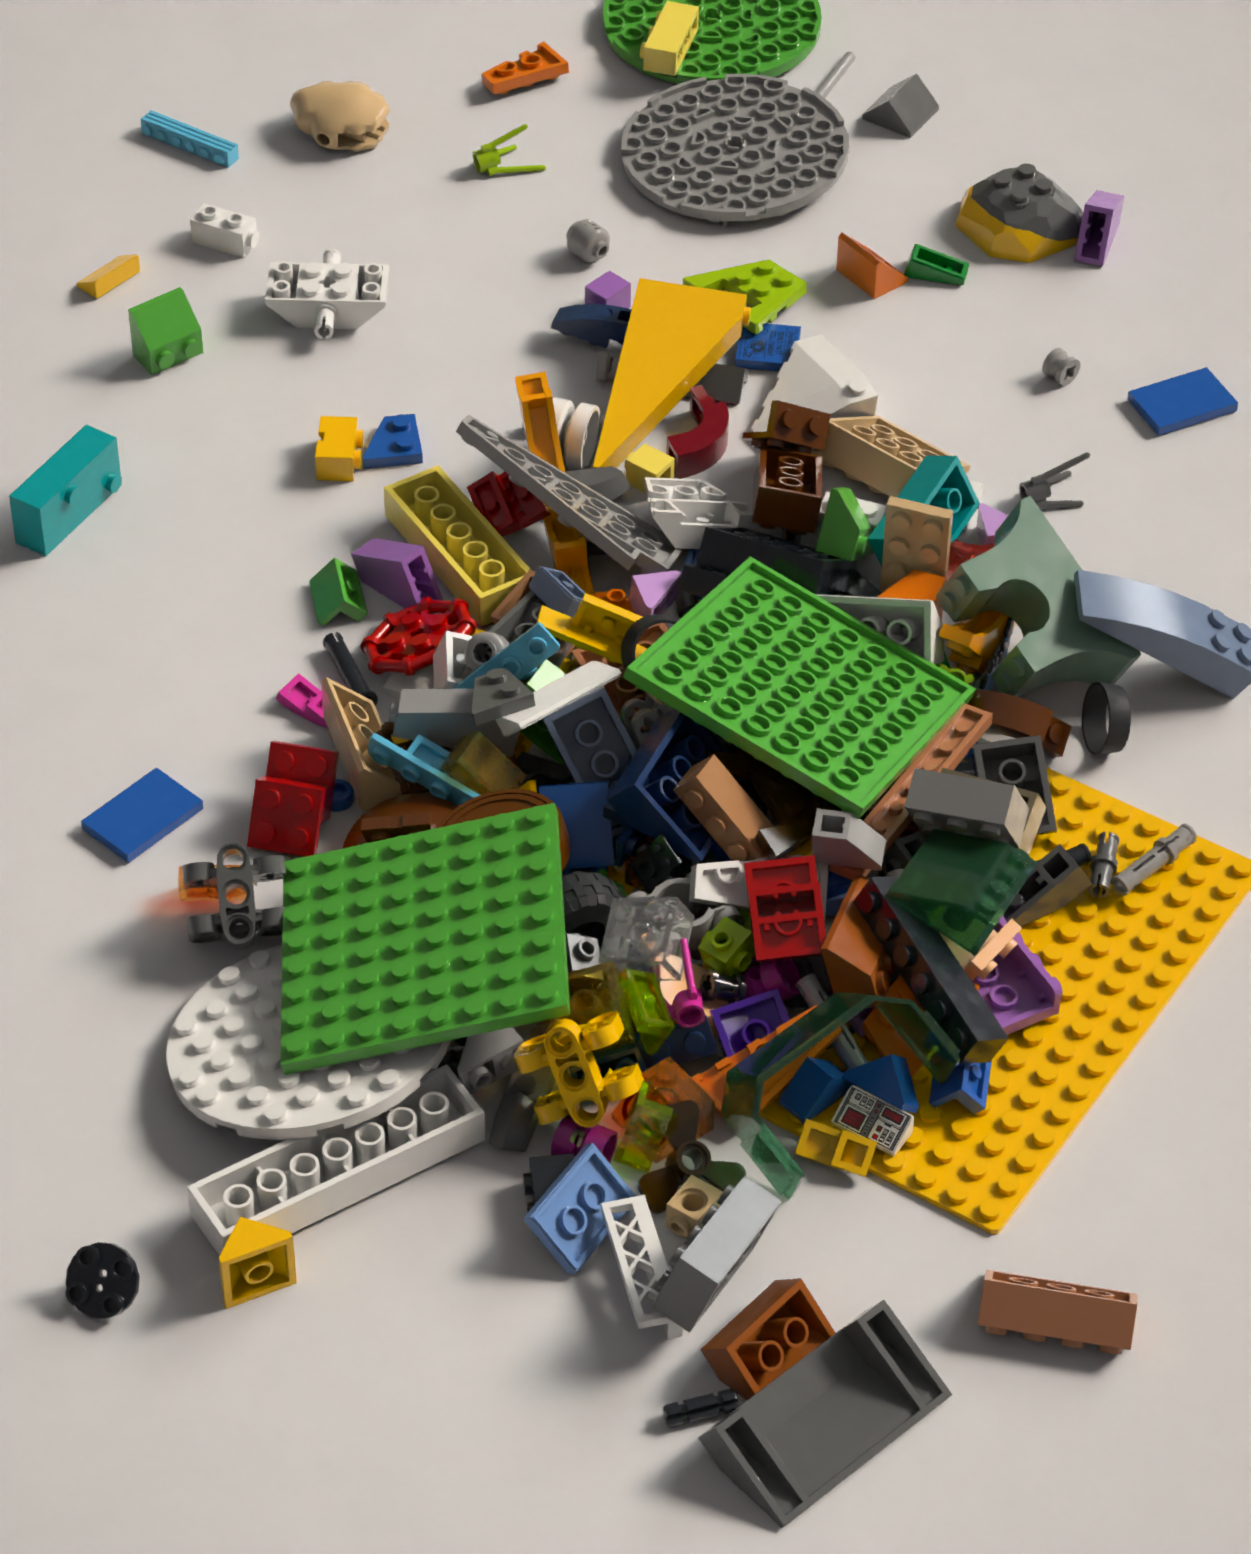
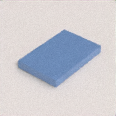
(570, 1212)

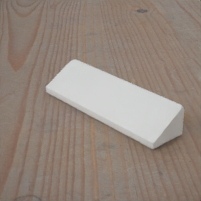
(559, 694)

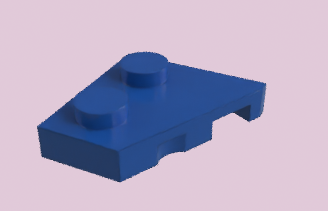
(394, 443)

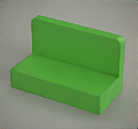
(337, 590)

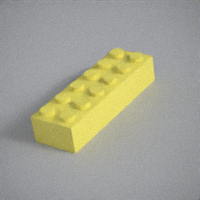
(456, 539)

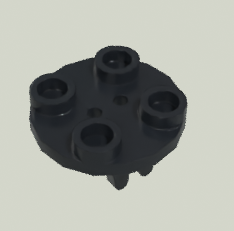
(86, 1274)

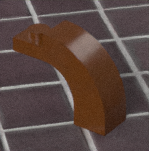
(1023, 718)

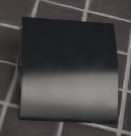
(729, 546)

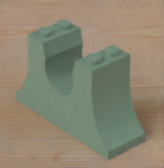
(1034, 584)

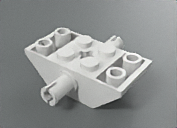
(327, 293)

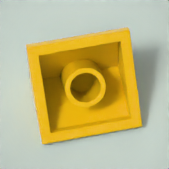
(256, 1262)

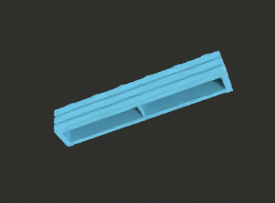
(189, 138)

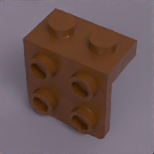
(792, 429)

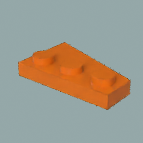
(530, 68)

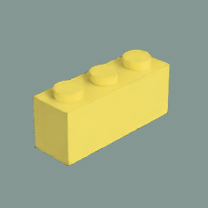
(670, 38)

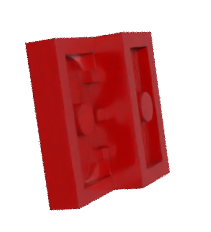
(506, 504)

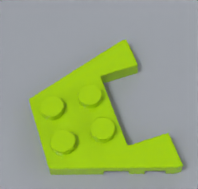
(764, 282)

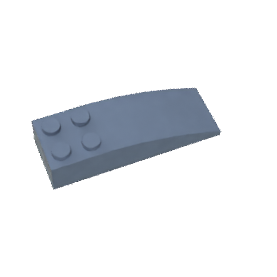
(1168, 629)

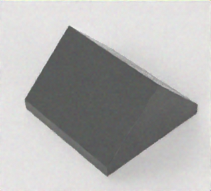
(903, 107)

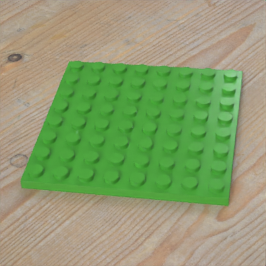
(801, 686)
(423, 939)

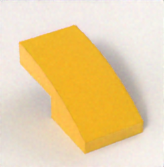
(835, 1148)

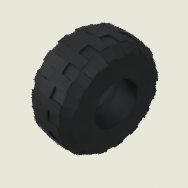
(588, 903)

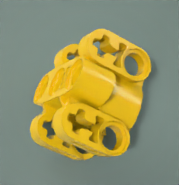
(553, 1052)

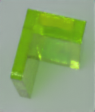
(646, 1007)
(642, 1131)

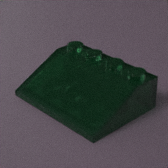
(961, 885)

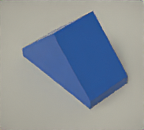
(888, 1080)
(814, 1088)

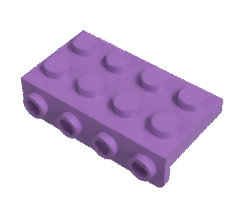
(1019, 988)

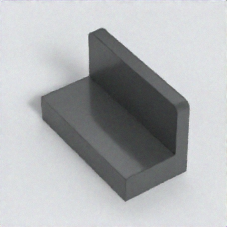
(724, 383)

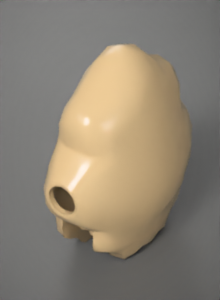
(341, 114)

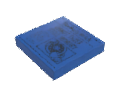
(768, 348)

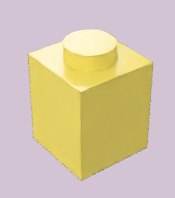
(647, 463)

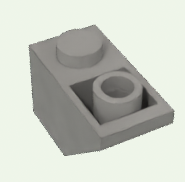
(846, 841)
(488, 1058)

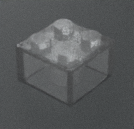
(647, 935)

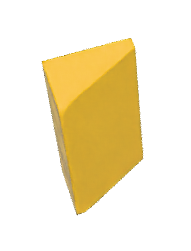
(110, 275)

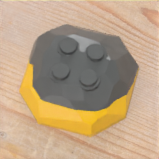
(1019, 215)

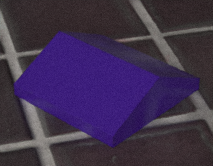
(748, 1020)

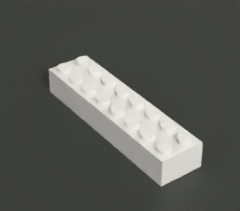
(324, 1173)

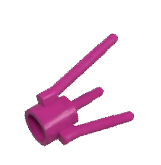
(687, 1004)

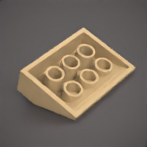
(876, 452)

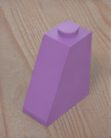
(1098, 227)
(397, 571)

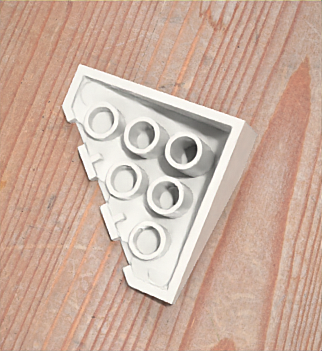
(820, 380)

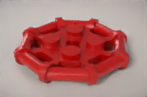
(415, 635)

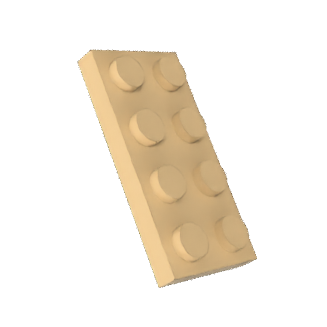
(914, 539)

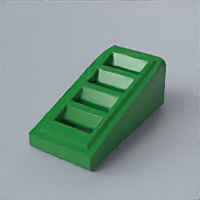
(935, 266)

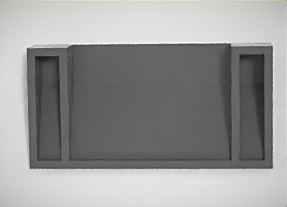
(826, 1415)

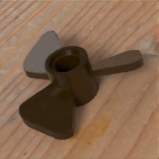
(681, 1132)

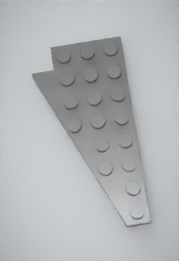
(578, 506)

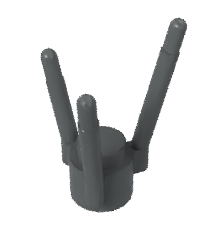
(1039, 487)

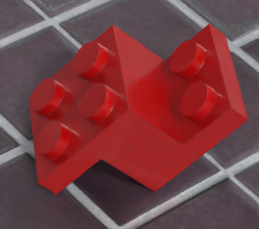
(293, 799)
(785, 908)

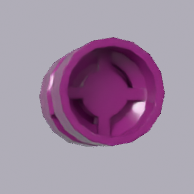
(773, 975)
(572, 1138)

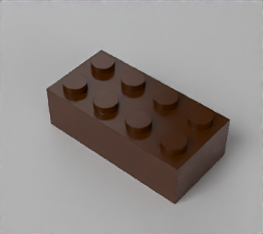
(787, 490)

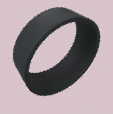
(635, 631)
(1094, 718)

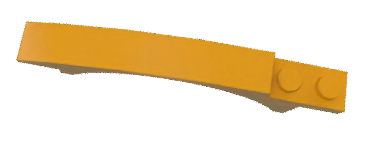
(565, 544)

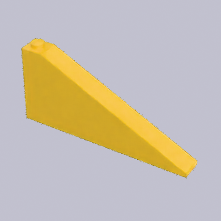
(666, 350)

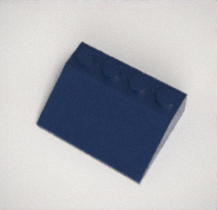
(646, 787)

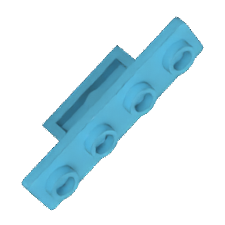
(519, 657)
(421, 765)

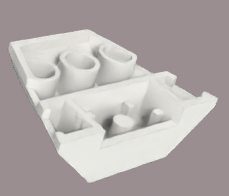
(689, 505)

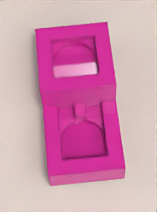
(303, 699)

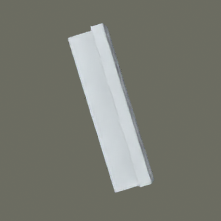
(649, 1259)

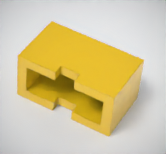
(338, 449)

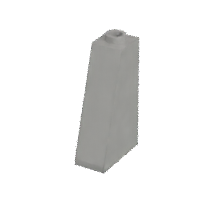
(443, 718)

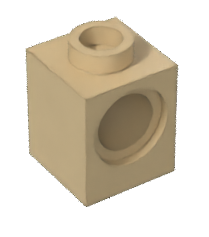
(690, 1206)

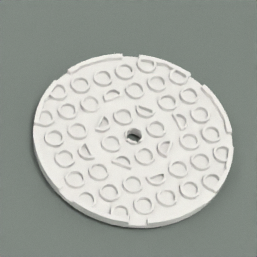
(229, 1057)

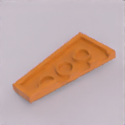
(714, 1079)

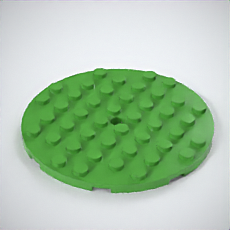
(730, 37)

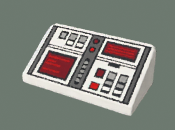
(874, 1119)

